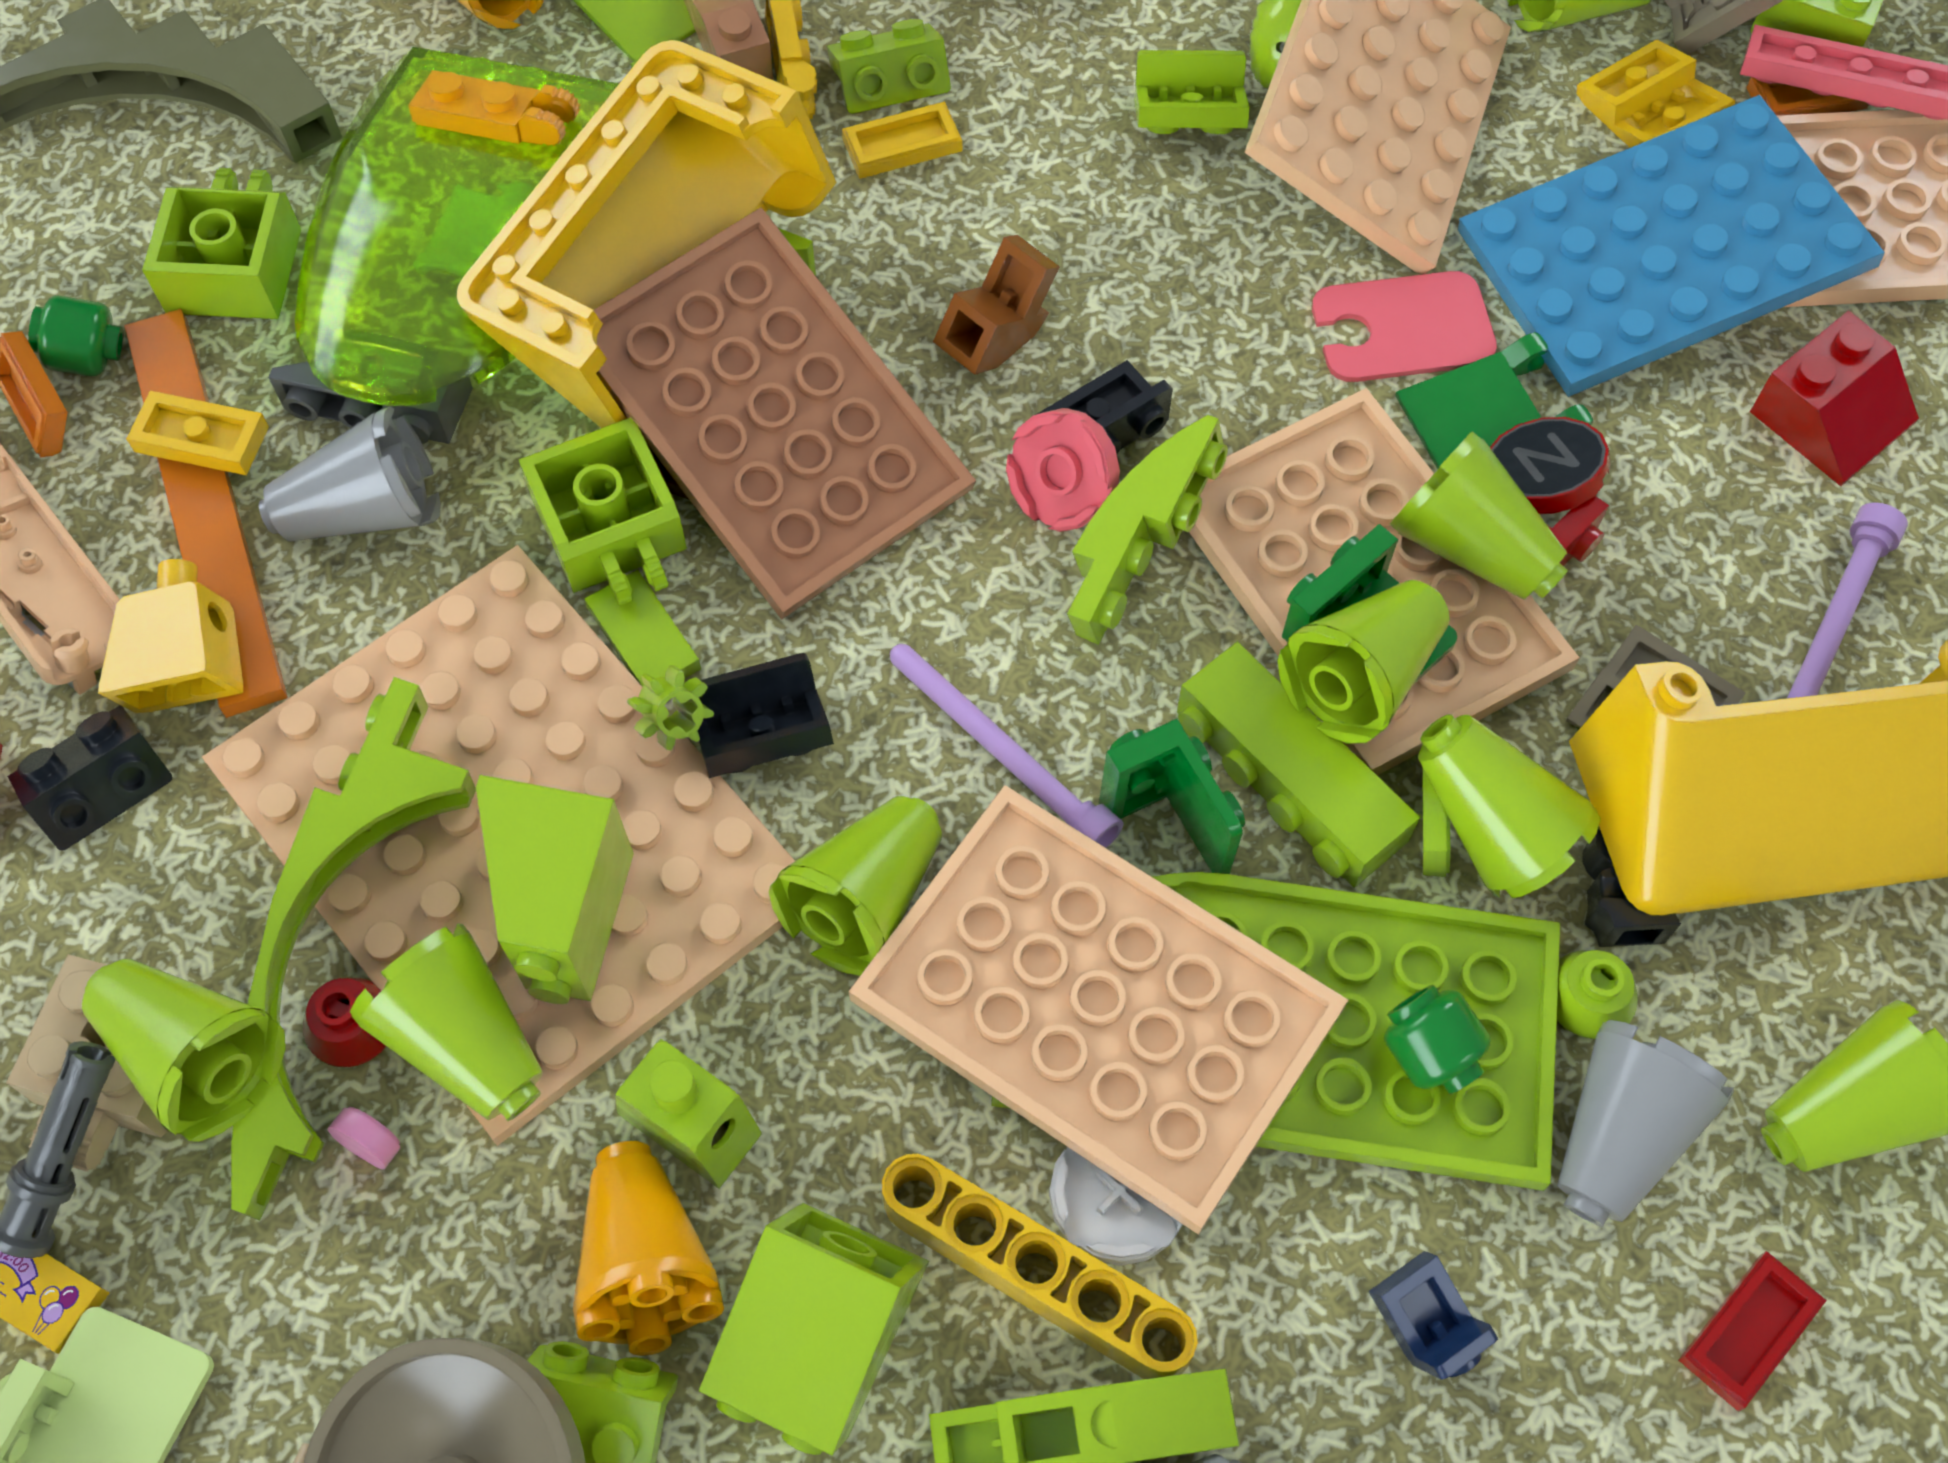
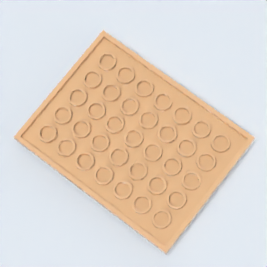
(539, 701)

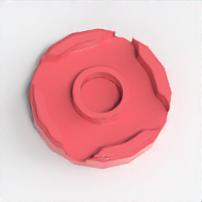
(1062, 468)

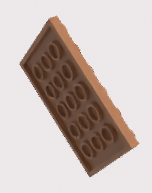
(773, 412)

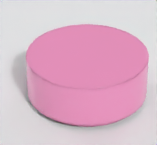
(364, 1137)

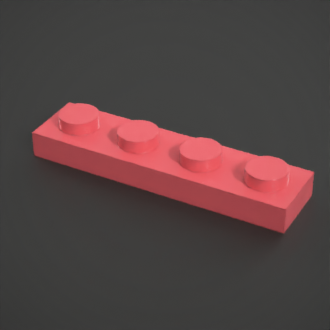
(1847, 71)

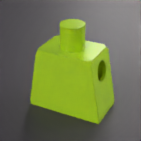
(683, 1109)

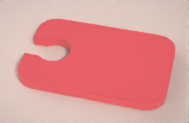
(1413, 325)

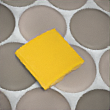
(1650, 94)

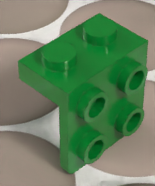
(1354, 574)
(1172, 766)

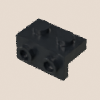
(1122, 404)
(762, 715)
(89, 777)

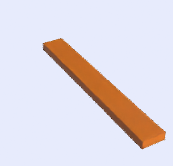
(207, 511)

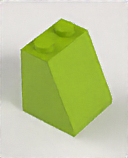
(553, 881)
(811, 1328)

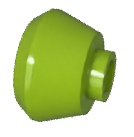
(1592, 990)

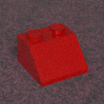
(1839, 398)

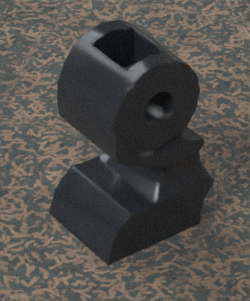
(1609, 911)

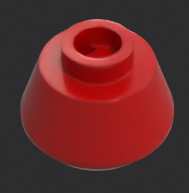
(330, 1028)

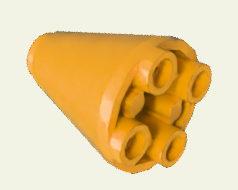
(640, 1257)

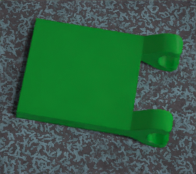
(1478, 399)

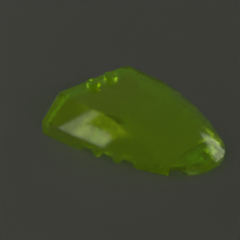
(402, 228)

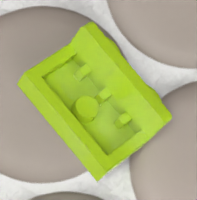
(890, 65)
(1191, 90)
(612, 1402)

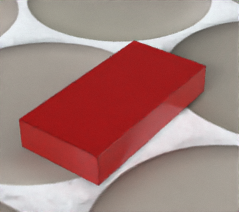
(1752, 1331)

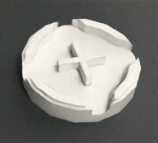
(1105, 1214)

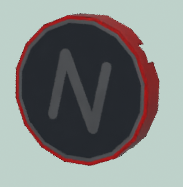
(1554, 461)

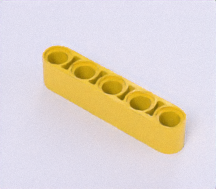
(1018, 1236)

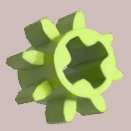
(686, 700)

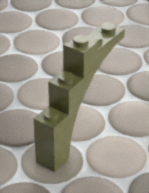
(174, 62)

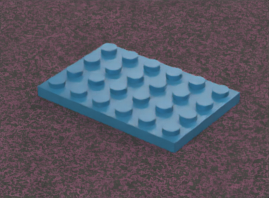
(1668, 244)

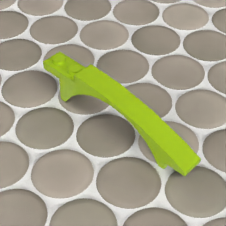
(380, 795)

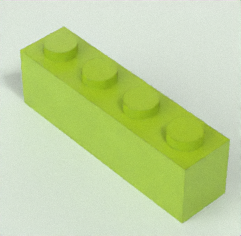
(1301, 773)

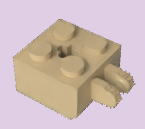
(42, 1059)

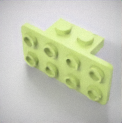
(106, 1400)

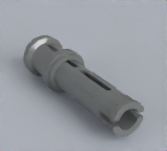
(45, 1176)

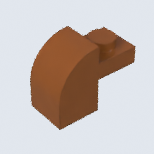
(1001, 316)

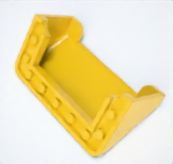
(646, 180)
(1766, 794)

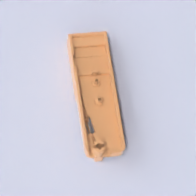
(54, 583)

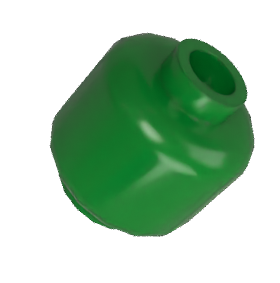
(75, 335)
(1437, 1039)

